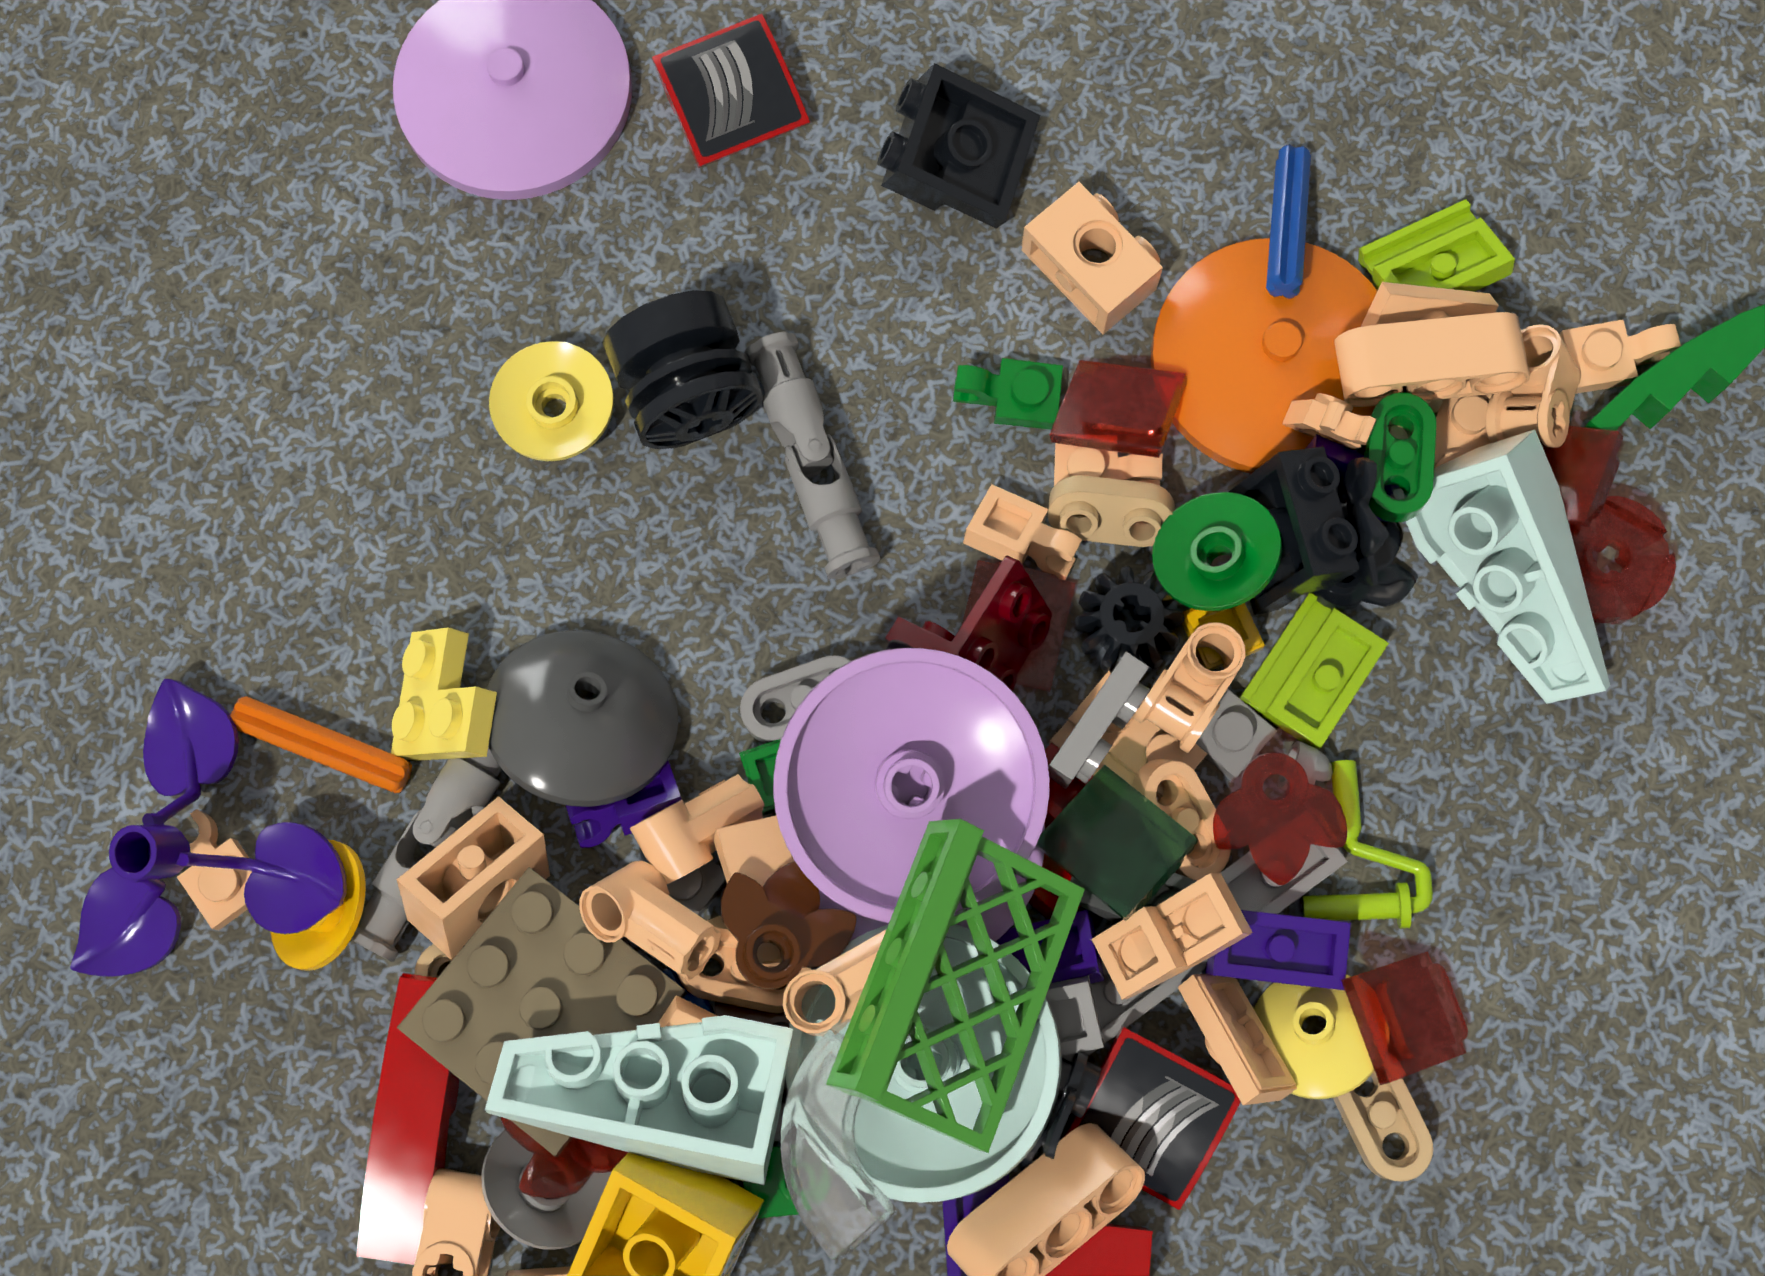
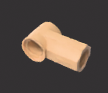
(683, 833)
(639, 907)
(845, 977)

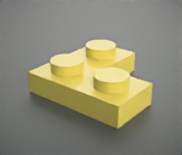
(433, 712)

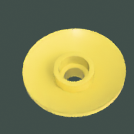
(544, 374)
(1320, 1063)

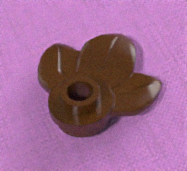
(786, 916)

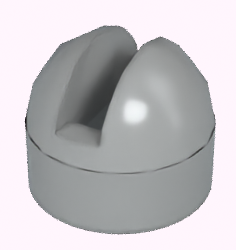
(1313, 762)

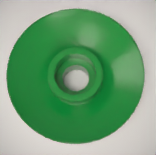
(1211, 528)

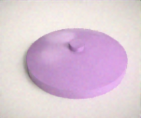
(512, 93)
(901, 746)

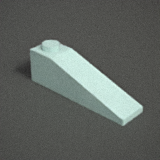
(1511, 552)
(668, 1093)

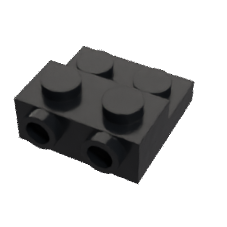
(958, 146)
(1316, 539)

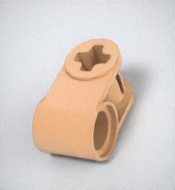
(1542, 401)
(1187, 692)
(456, 1226)

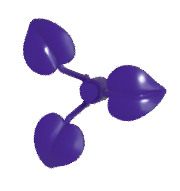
(124, 916)

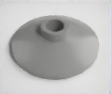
(529, 1219)

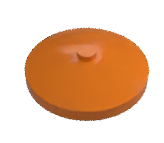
(1255, 350)

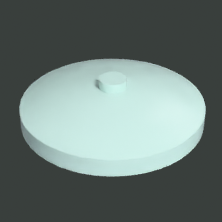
(920, 1163)

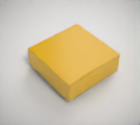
(1237, 618)

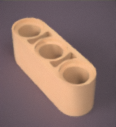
(1432, 358)
(1048, 1208)

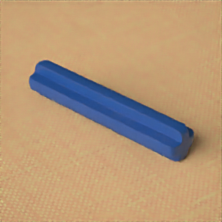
(1288, 222)

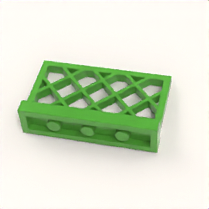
(904, 970)

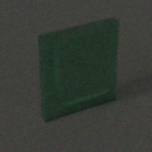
(1116, 843)

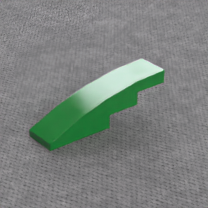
(1702, 364)

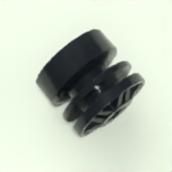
(682, 369)

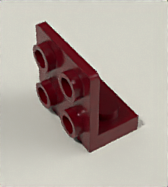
(998, 631)

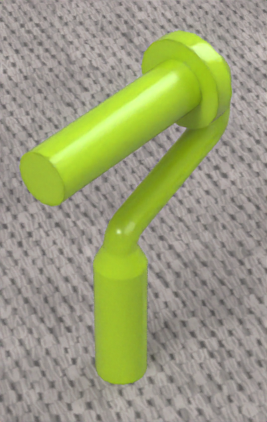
(1369, 905)

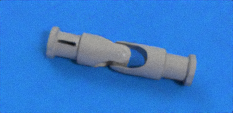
(798, 423)
(445, 811)

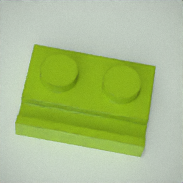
(1440, 252)
(1313, 672)

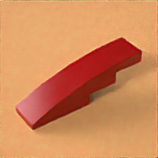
(406, 1137)

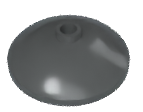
(575, 746)

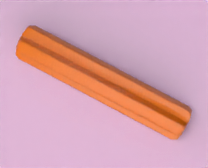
(321, 744)

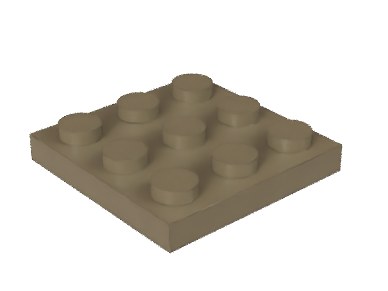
(533, 976)

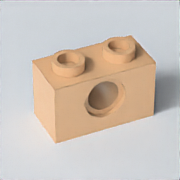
(1098, 290)
(470, 874)

